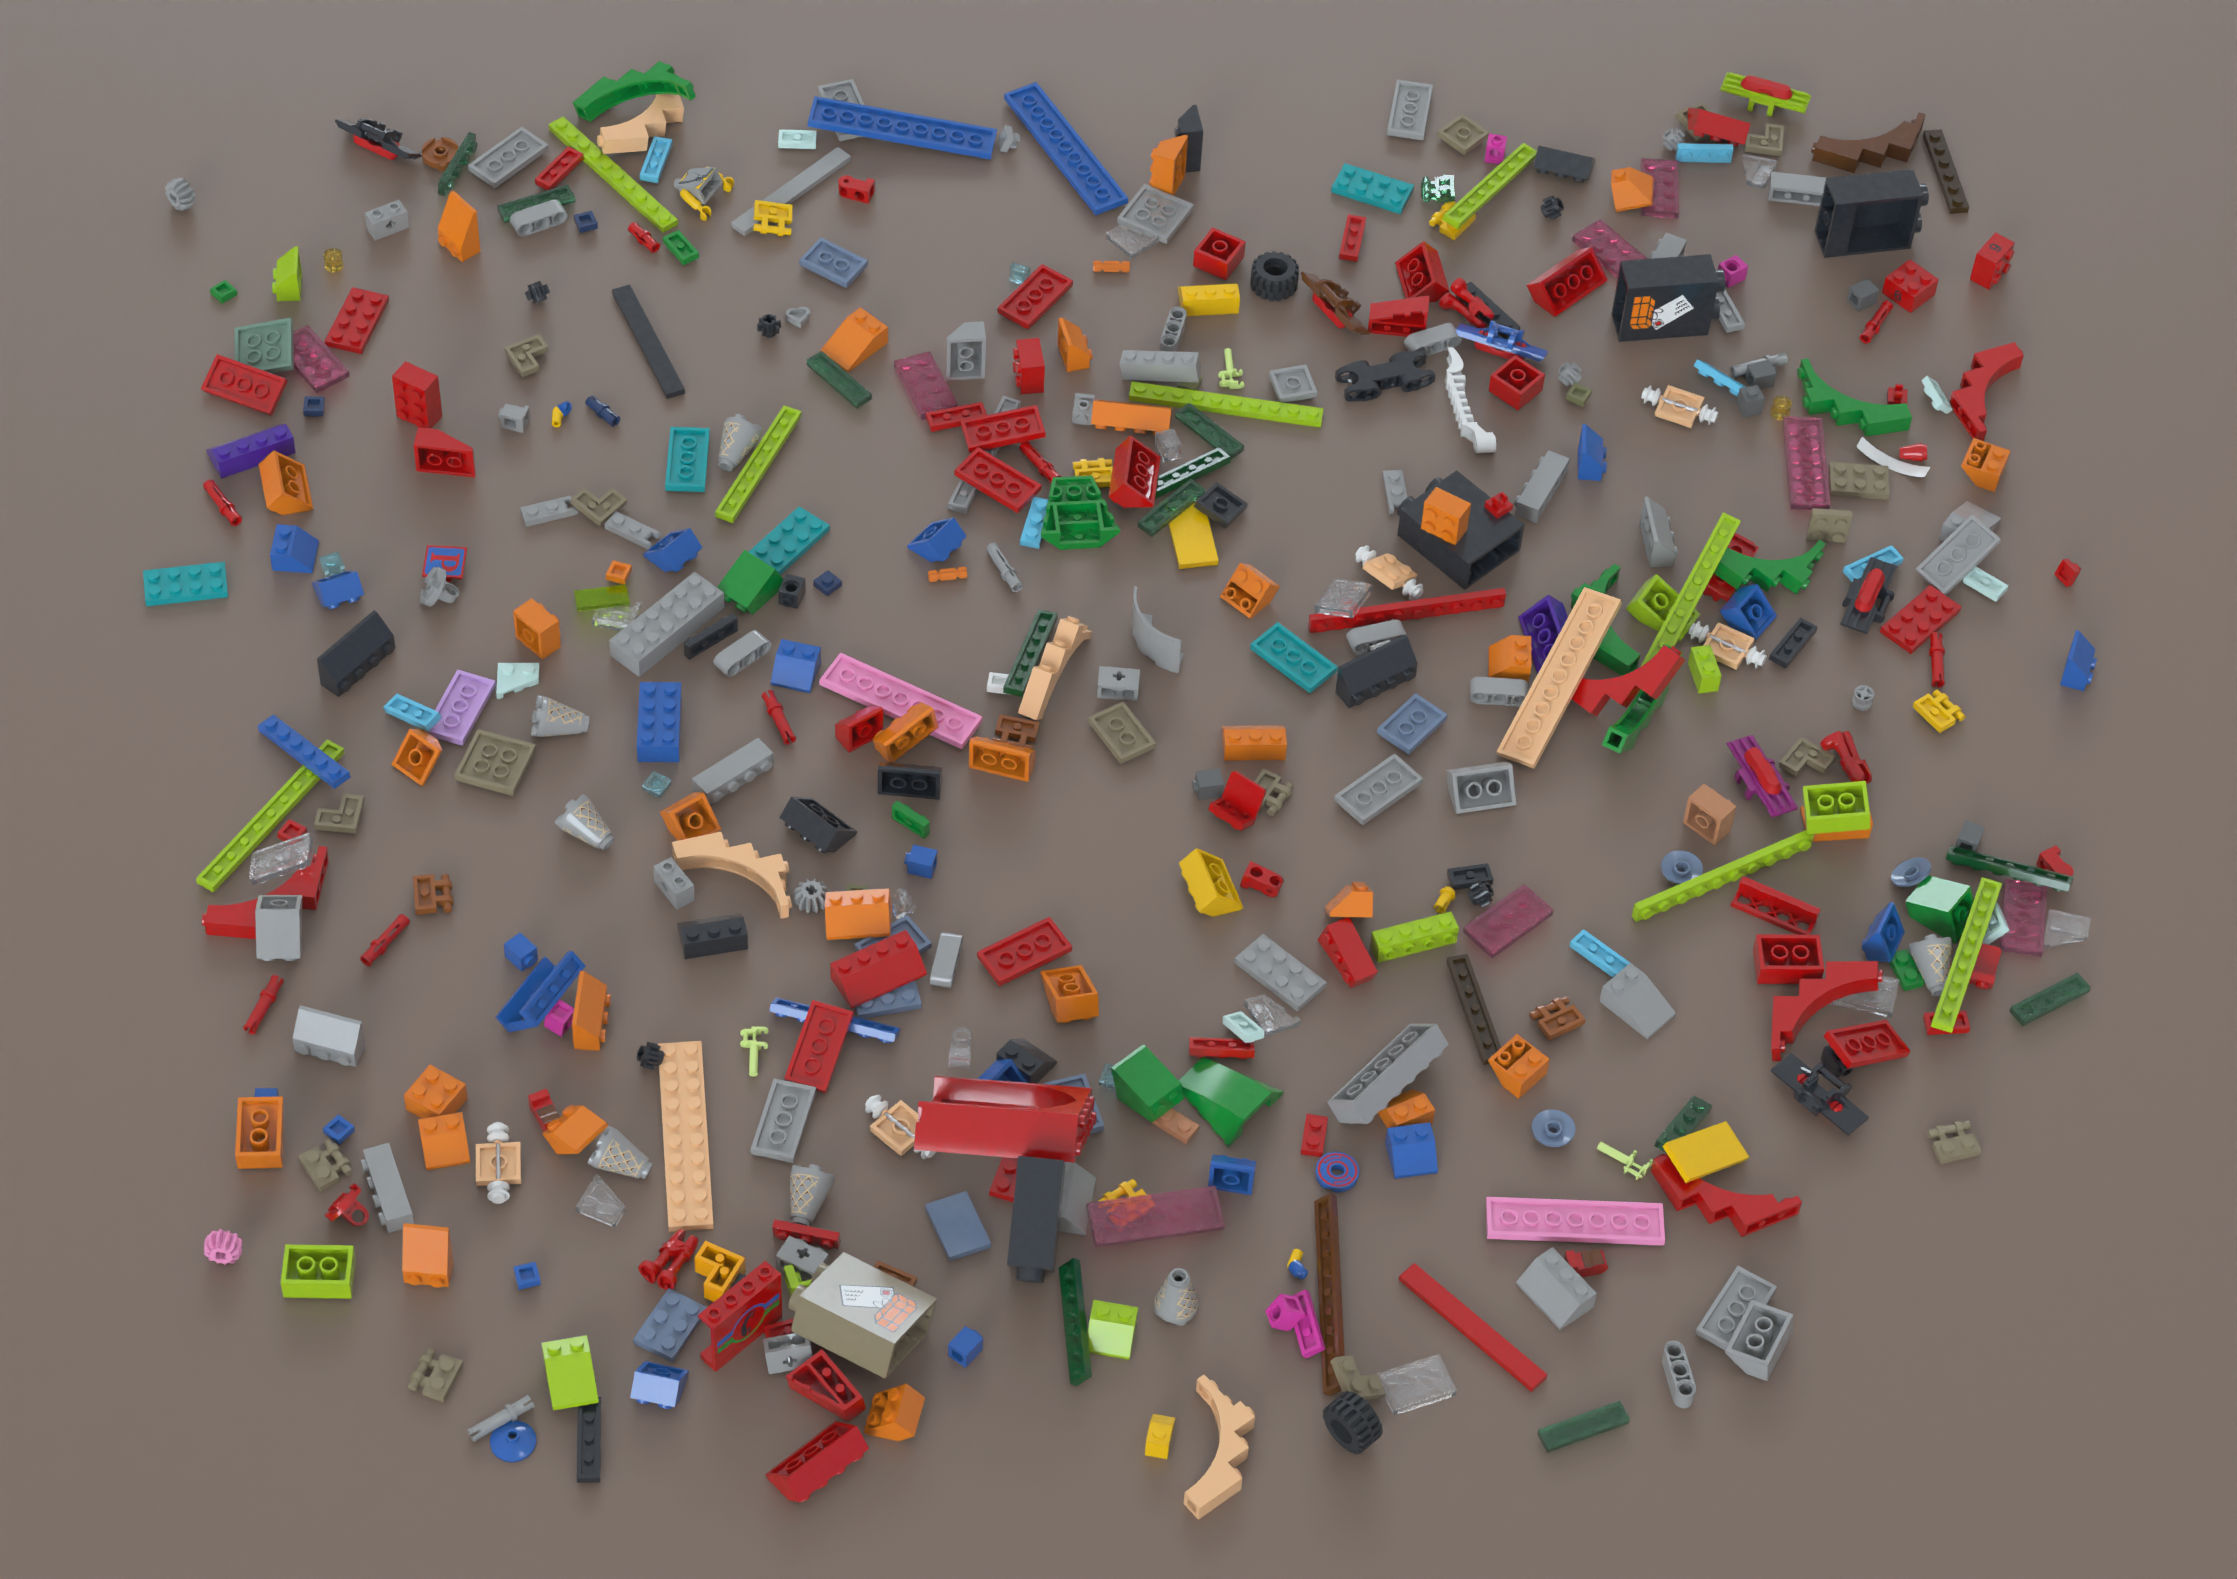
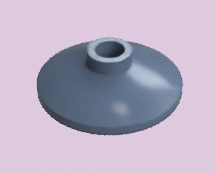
(1681, 861)
(1911, 872)
(1553, 1121)

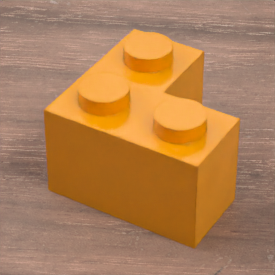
(719, 1267)

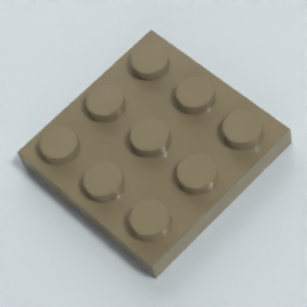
(495, 762)

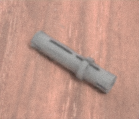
(1775, 360)
(1007, 572)
(508, 1414)

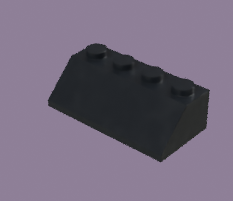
(355, 654)
(1376, 672)

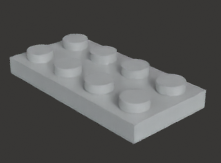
(842, 91)
(1409, 109)
(508, 157)
(1958, 555)
(1378, 789)
(1280, 972)
(783, 1120)
(1730, 1305)

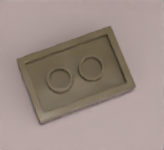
(1859, 480)
(1122, 732)

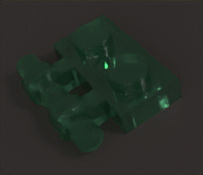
(1441, 189)

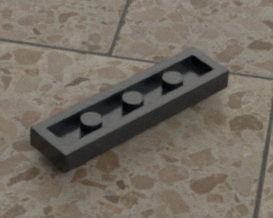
(1500, 316)
(589, 1443)

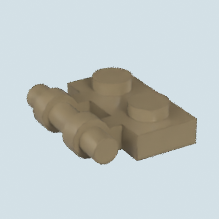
(1271, 783)
(1957, 1147)
(320, 1170)
(442, 1377)

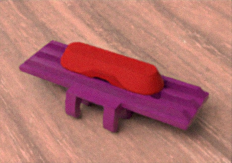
(1761, 776)

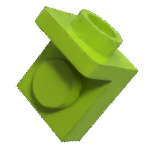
(793, 1279)

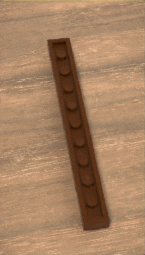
(1329, 1288)

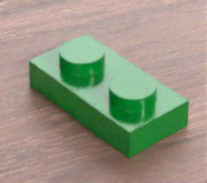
(680, 247)
(910, 819)
(1906, 970)

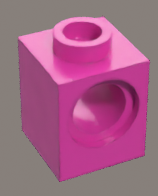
(1495, 149)
(1734, 270)
(559, 1018)
(1284, 1312)

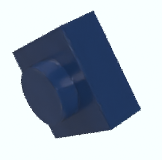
(585, 221)
(314, 406)
(827, 583)

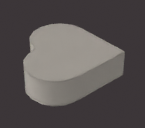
(797, 316)

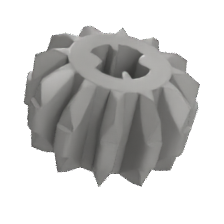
(180, 194)
(810, 895)

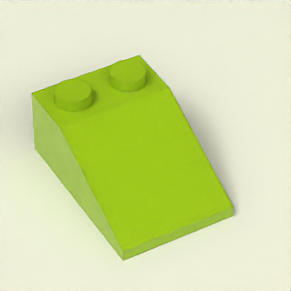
(1654, 603)
(569, 1372)

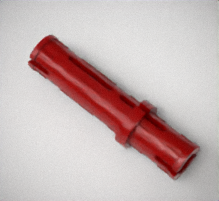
(1873, 326)
(1045, 468)
(226, 507)
(1937, 652)
(776, 711)
(370, 956)
(267, 997)

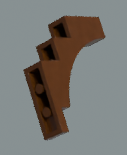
(1872, 151)

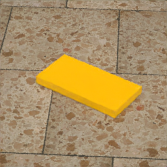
(1193, 539)
(1705, 1151)

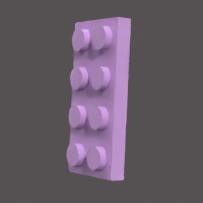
(461, 706)

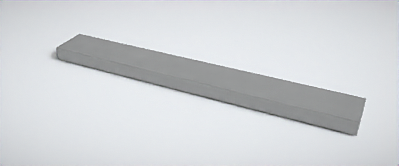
(797, 186)
(964, 492)

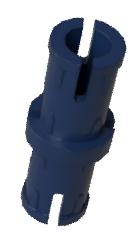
(602, 410)

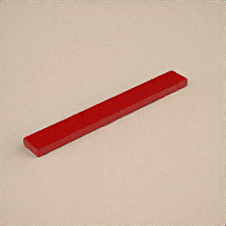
(1473, 1327)

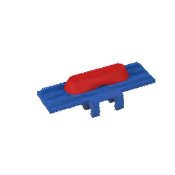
(1488, 341)

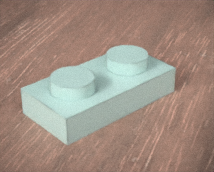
(797, 139)
(1934, 391)
(1985, 584)
(1243, 1027)

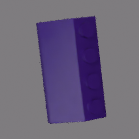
(251, 450)
(1544, 625)

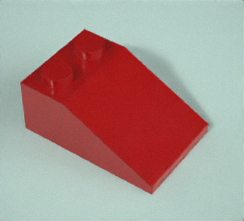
(442, 454)

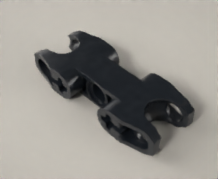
(1398, 372)

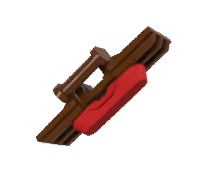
(1330, 295)

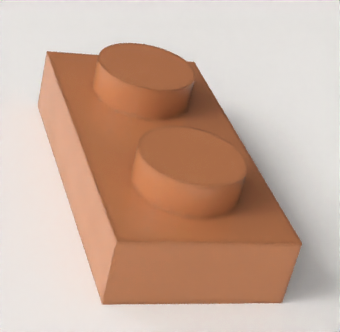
(1177, 1125)

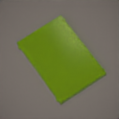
(601, 597)

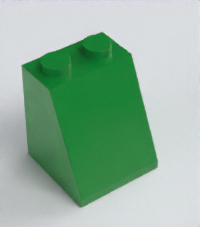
(750, 583)
(1941, 906)
(1146, 1084)

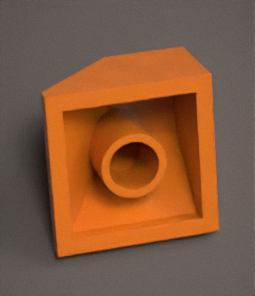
(1631, 189)
(417, 755)

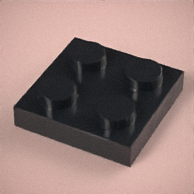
(1220, 505)

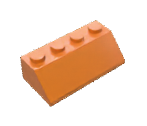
(1130, 415)

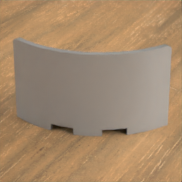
(1153, 643)

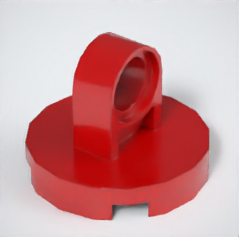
(345, 1205)

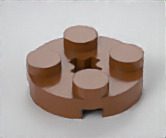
(435, 160)

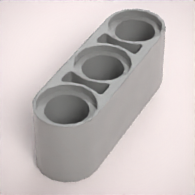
(538, 217)
(1173, 330)
(1433, 339)
(1366, 636)
(742, 653)
(1498, 691)
(946, 960)
(1678, 1383)

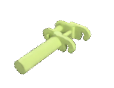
(1230, 372)
(754, 1046)
(1629, 1161)

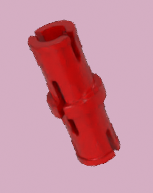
(644, 237)

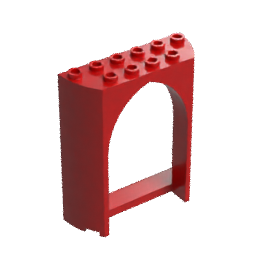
(1005, 1119)

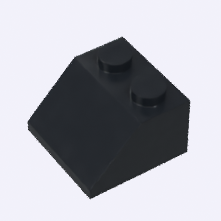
(1028, 1058)

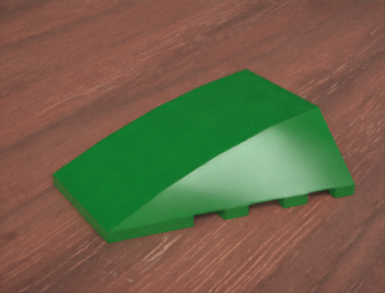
(1077, 515)
(1225, 1097)

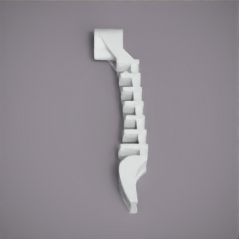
(1455, 384)

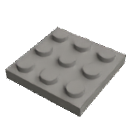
(1155, 213)

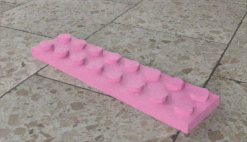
(896, 696)
(1575, 1221)

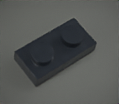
(1465, 876)

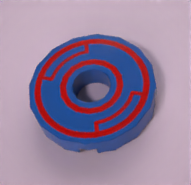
(1338, 1161)

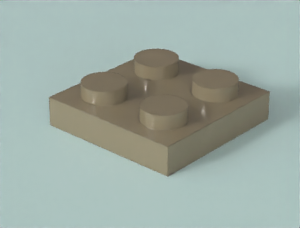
(1463, 134)
(1829, 525)

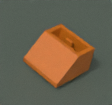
(1985, 464)
(1249, 590)
(1519, 1065)
(895, 1413)

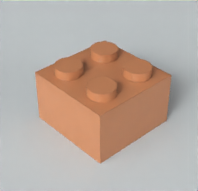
(1709, 814)

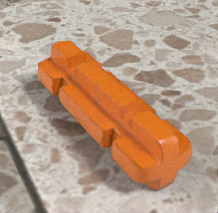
(1111, 266)
(947, 574)

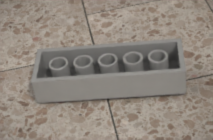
(666, 624)
(1388, 1073)

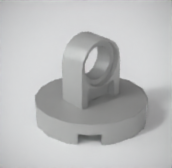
(438, 588)

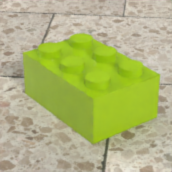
(1836, 807)
(318, 1271)

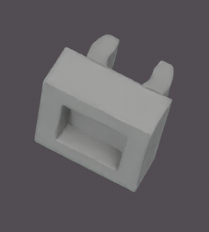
(1008, 139)

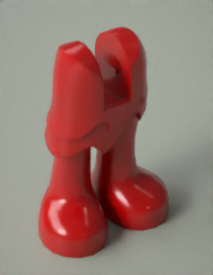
(1476, 304)
(1850, 761)
(673, 1250)

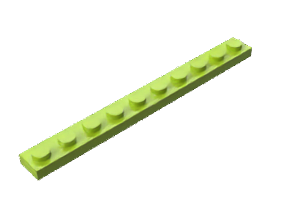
(614, 175)
(1226, 404)
(1695, 584)
(263, 823)
(1718, 877)
(1966, 955)

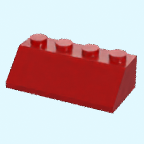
(1567, 281)
(1134, 475)
(877, 969)
(818, 1461)

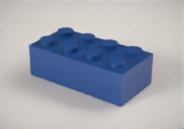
(659, 722)

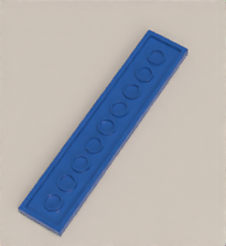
(902, 127)
(1066, 148)

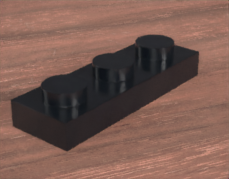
(710, 636)
(1793, 643)

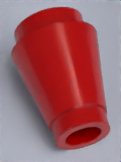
(1913, 452)

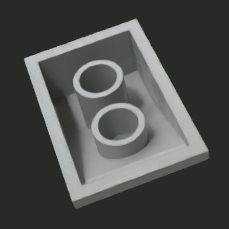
(1959, 515)
(1636, 1001)

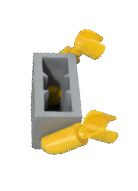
(699, 186)

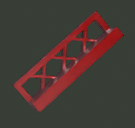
(1778, 904)

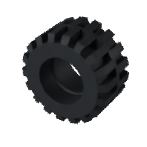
(1274, 276)
(1352, 1422)

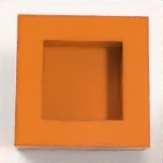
(618, 572)

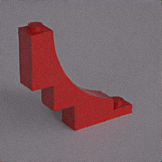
(1987, 368)
(1650, 678)
(240, 919)
(1841, 980)
(1745, 1211)

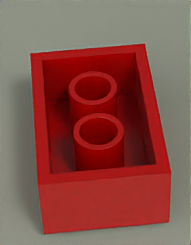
(417, 395)
(1787, 958)

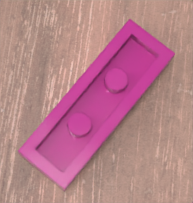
(1307, 1327)

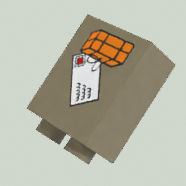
(862, 1314)

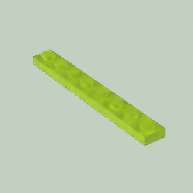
(1490, 186)
(758, 464)

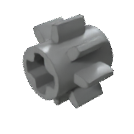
(1672, 138)
(1569, 373)

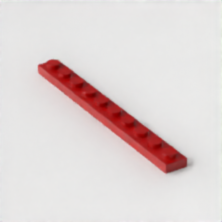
(1410, 610)

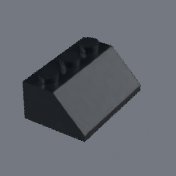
(1191, 125)
(1563, 163)
(909, 780)
(816, 824)
(713, 936)

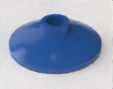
(513, 1449)

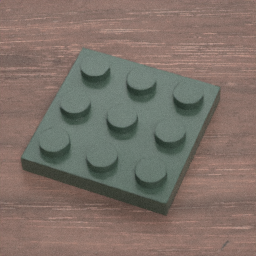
(266, 345)

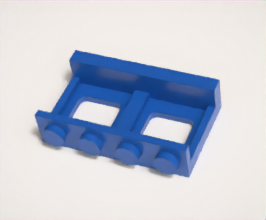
(539, 992)

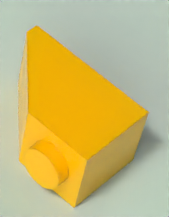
(1159, 1436)

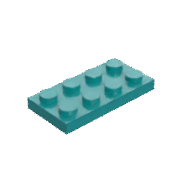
(1372, 188)
(687, 459)
(790, 539)
(185, 583)
(1293, 657)

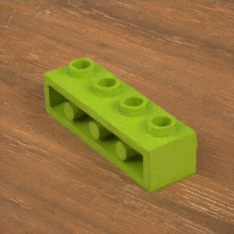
(1414, 937)

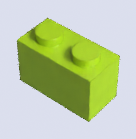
(1704, 669)

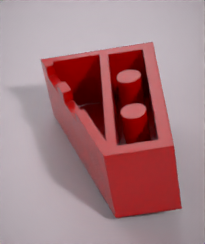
(1399, 316)
(826, 1386)

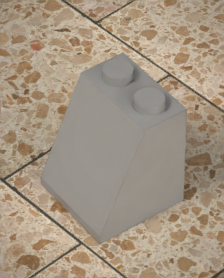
(279, 927)

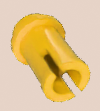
(1447, 895)

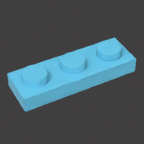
(1704, 153)
(656, 159)
(1719, 377)
(1034, 523)
(1888, 555)
(412, 712)
(1598, 953)

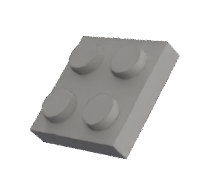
(1293, 383)

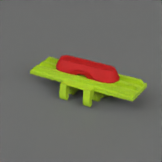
(1765, 93)

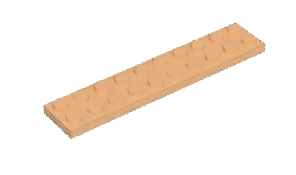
(1559, 677)
(685, 1137)

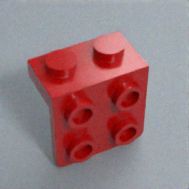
(1239, 801)
(1985, 967)

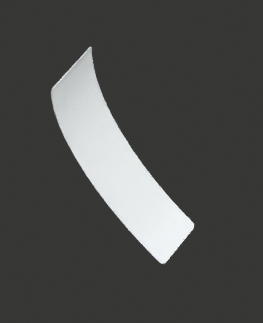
(1893, 464)

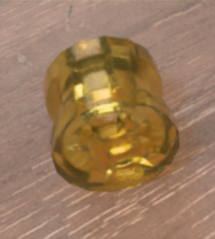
(333, 260)
(1781, 407)

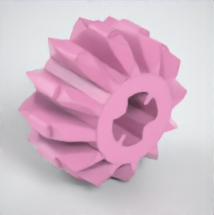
(222, 1247)

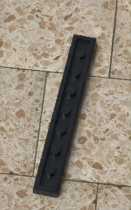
(648, 341)

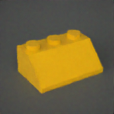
(1209, 299)
(1210, 884)

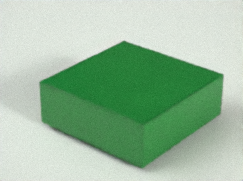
(223, 291)

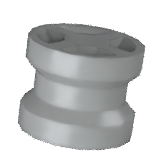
(1860, 693)

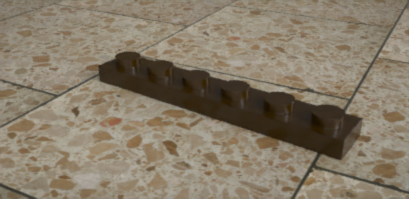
(1945, 171)
(1474, 1006)

